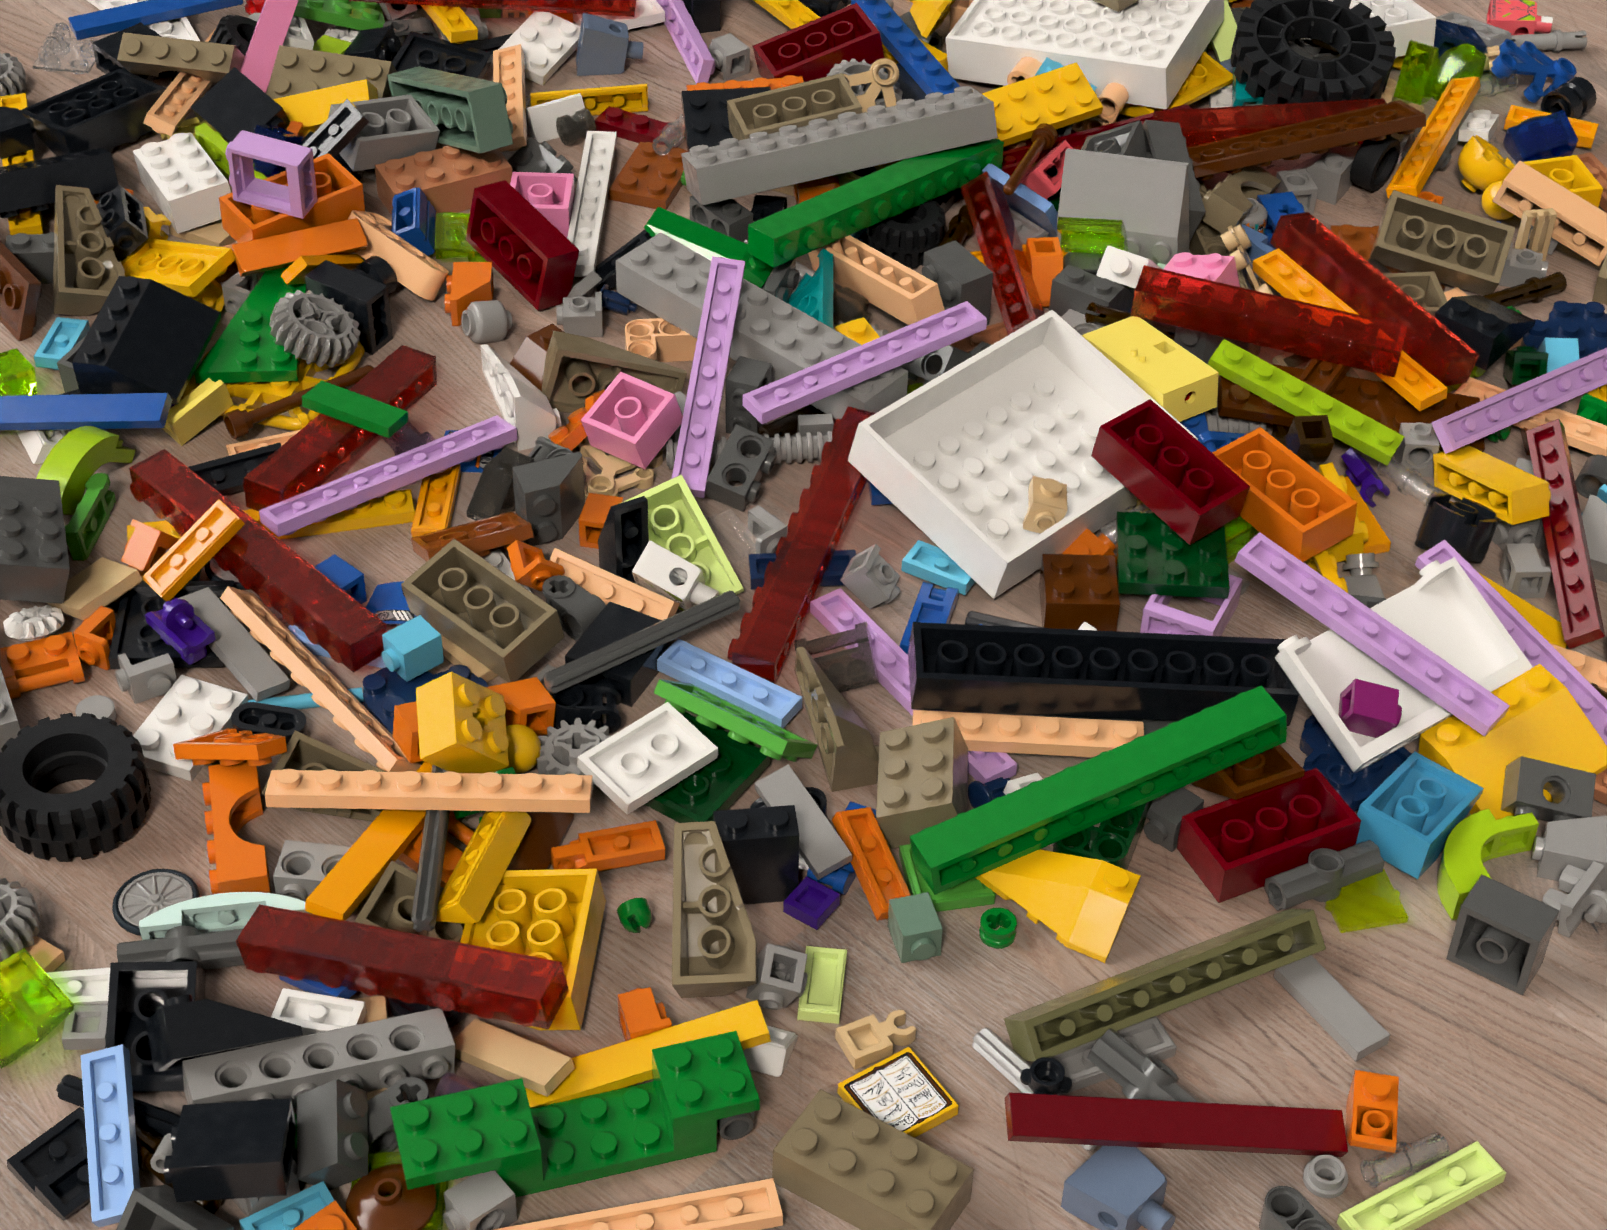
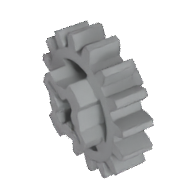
(564, 745)

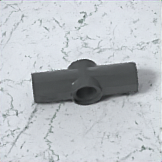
(1324, 875)
(186, 945)
(1138, 1074)

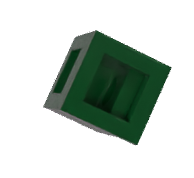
(1524, 364)

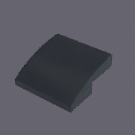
(56, 1166)

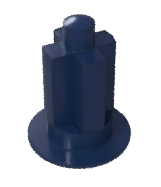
(616, 302)
(983, 793)

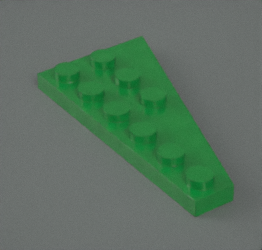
(246, 347)

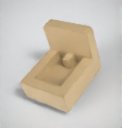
(1046, 504)

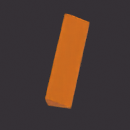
(284, 249)

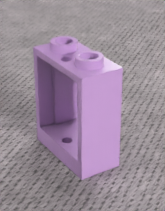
(292, 199)
(1167, 620)

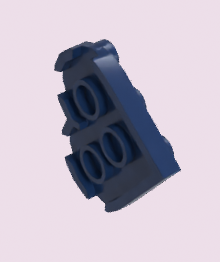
(1572, 320)
(388, 689)
(1326, 758)

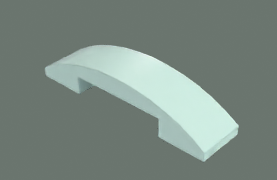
(214, 912)

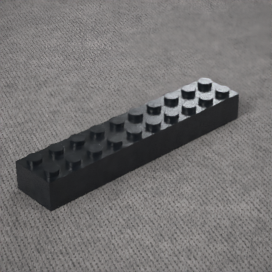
(1087, 671)

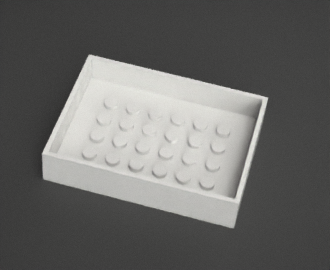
(1141, 47)
(974, 437)

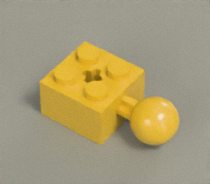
(1565, 171)
(467, 731)

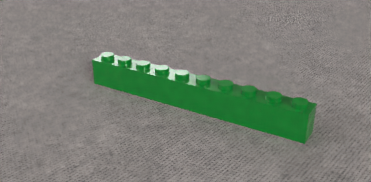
(868, 201)
(1097, 789)

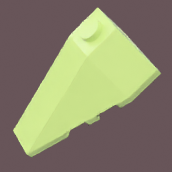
(682, 529)

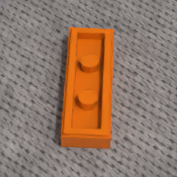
(871, 858)

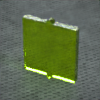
(1367, 905)

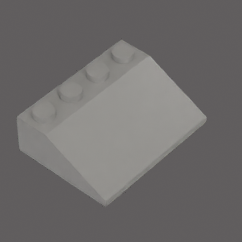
(1140, 191)

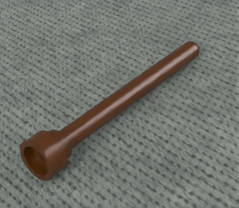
(1042, 139)
(240, 422)

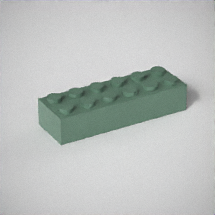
(463, 108)

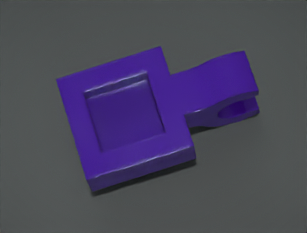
(1362, 473)

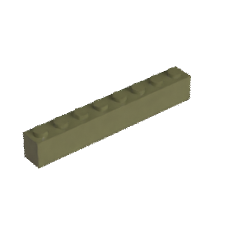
(1164, 984)

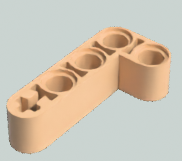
(1114, 92)
(410, 265)
(659, 340)

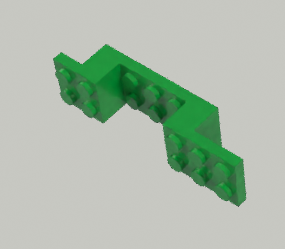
(581, 1136)

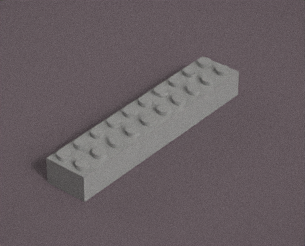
(838, 145)
(673, 285)

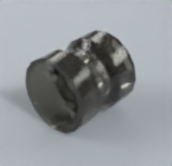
(575, 127)

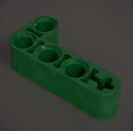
(1108, 838)

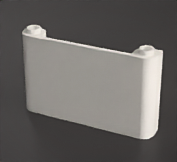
(1438, 612)

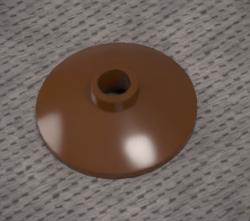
(401, 1211)

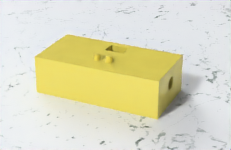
(1158, 366)

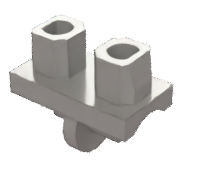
(1584, 898)

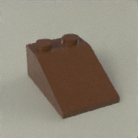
(1253, 774)

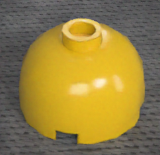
(1482, 164)

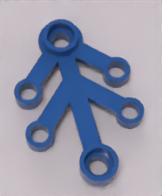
(1506, 65)

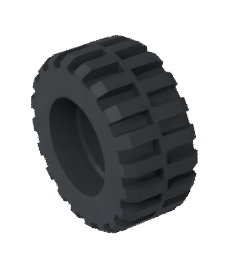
(79, 820)

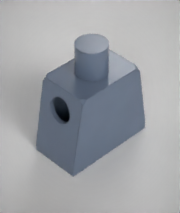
(604, 46)
(1118, 1191)

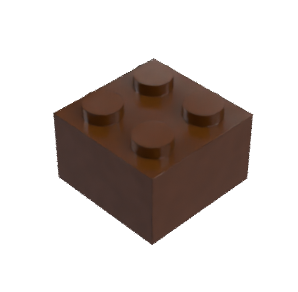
(1079, 591)

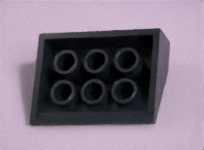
(95, 113)
(35, 181)
(144, 341)

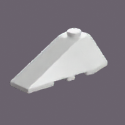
(518, 400)

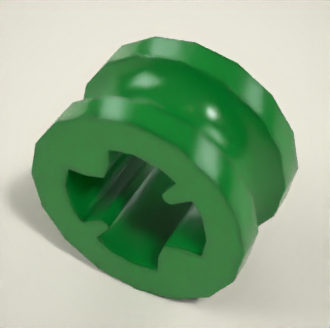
(993, 919)

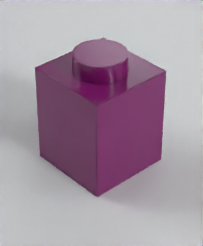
(1369, 708)

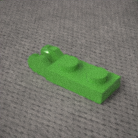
(90, 517)

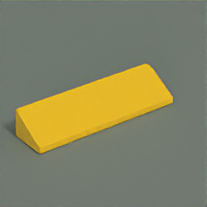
(628, 98)
(482, 866)

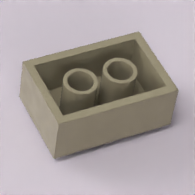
(920, 778)

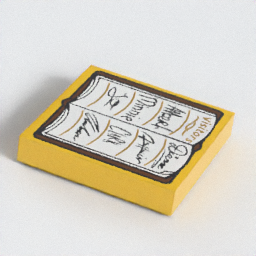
(900, 1094)

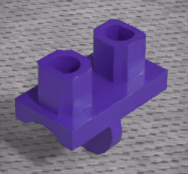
(182, 629)

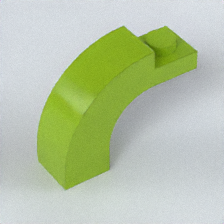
(78, 458)
(1472, 844)

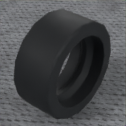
(1375, 163)

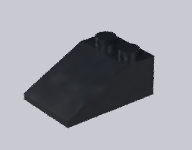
(1484, 326)
(132, 999)
(207, 1027)

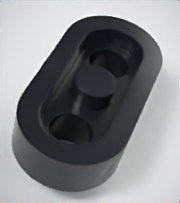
(269, 719)

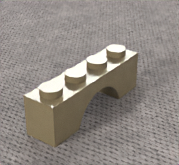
(156, 54)
(1228, 200)

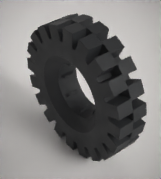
(1284, 76)

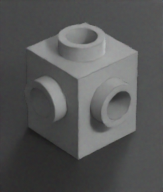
(778, 977)

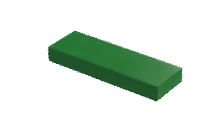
(355, 409)

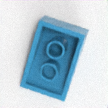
(1416, 813)

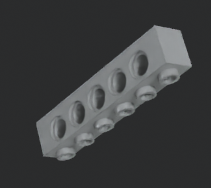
(362, 1055)

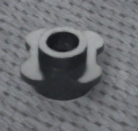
(1049, 1070)

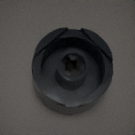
(1462, 524)

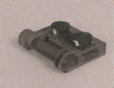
(849, 667)

